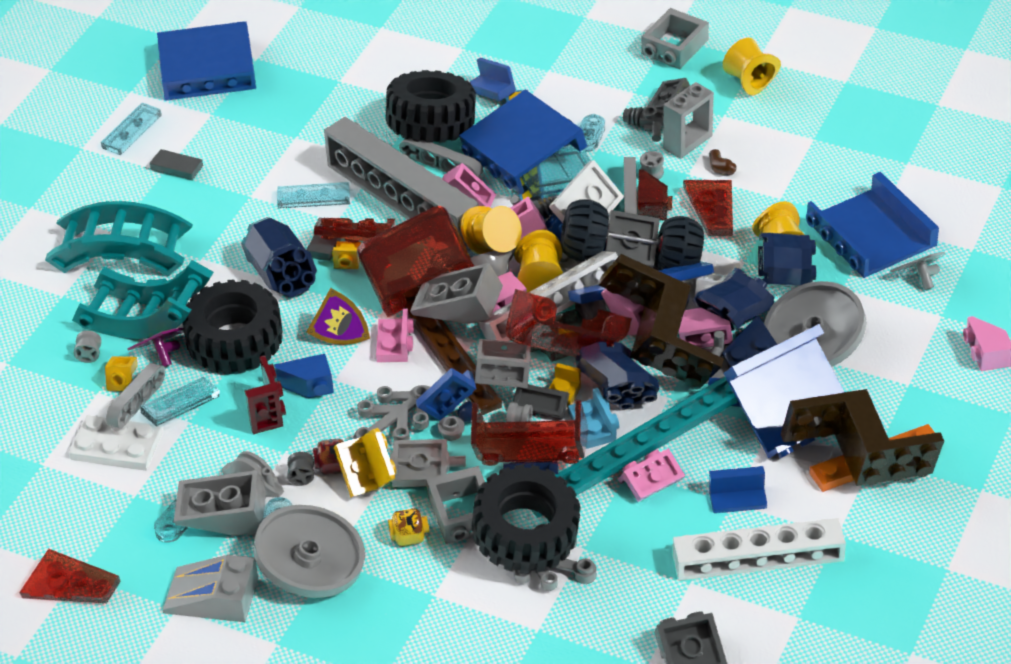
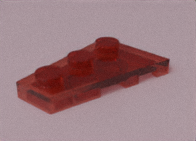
(712, 204)
(352, 232)
(69, 579)

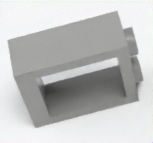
(682, 24)
(683, 138)
(501, 366)
(451, 487)

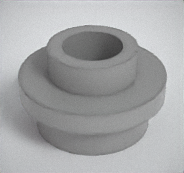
(451, 427)

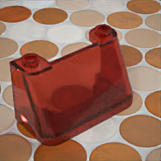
(412, 255)
(534, 325)

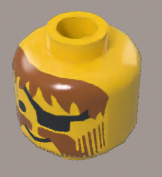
(408, 527)

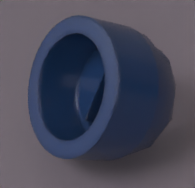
(465, 412)

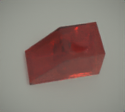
(653, 197)

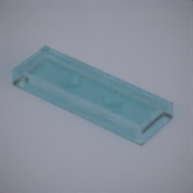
(131, 128)
(313, 195)
(180, 401)

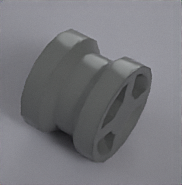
(300, 468)

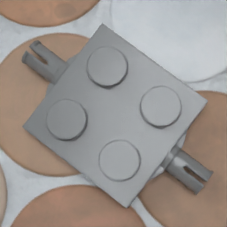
(422, 460)

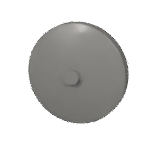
(821, 303)
(309, 551)

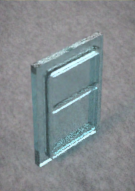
(555, 172)

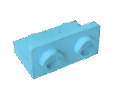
(600, 420)

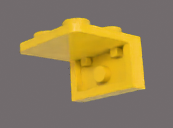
(365, 463)

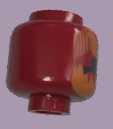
(325, 456)

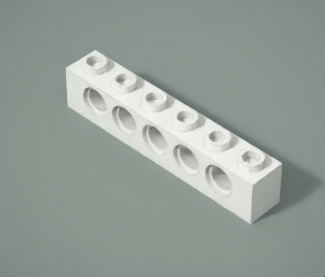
(581, 276)
(758, 549)

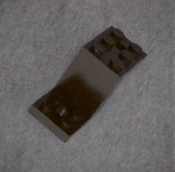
(660, 322)
(861, 437)

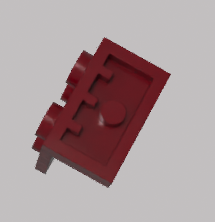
(263, 402)

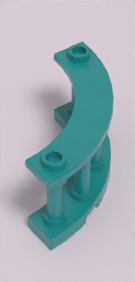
(117, 246)
(171, 294)

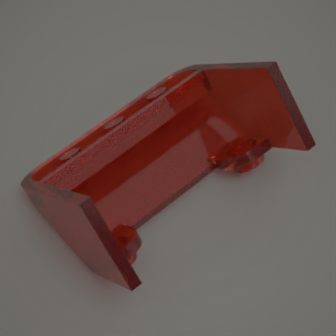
(529, 439)

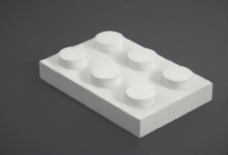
(588, 184)
(114, 446)

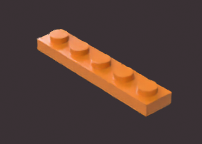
(836, 471)

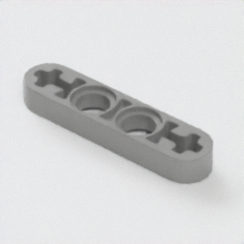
(418, 152)
(630, 192)
(135, 395)

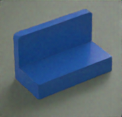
(494, 80)
(737, 489)

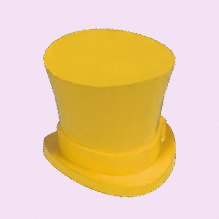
(751, 65)
(778, 218)
(491, 229)
(538, 258)

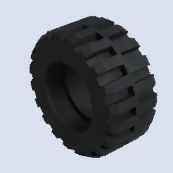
(430, 106)
(239, 347)
(521, 547)

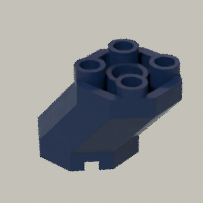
(279, 257)
(786, 259)
(736, 298)
(618, 375)

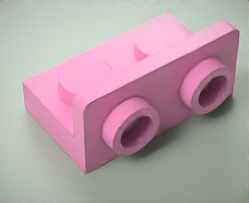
(394, 339)
(651, 475)

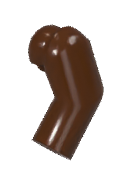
(721, 165)

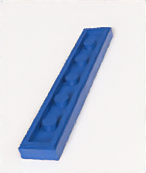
(682, 273)

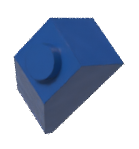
(306, 376)

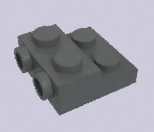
(690, 640)

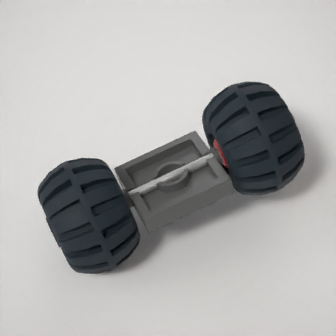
(590, 228)

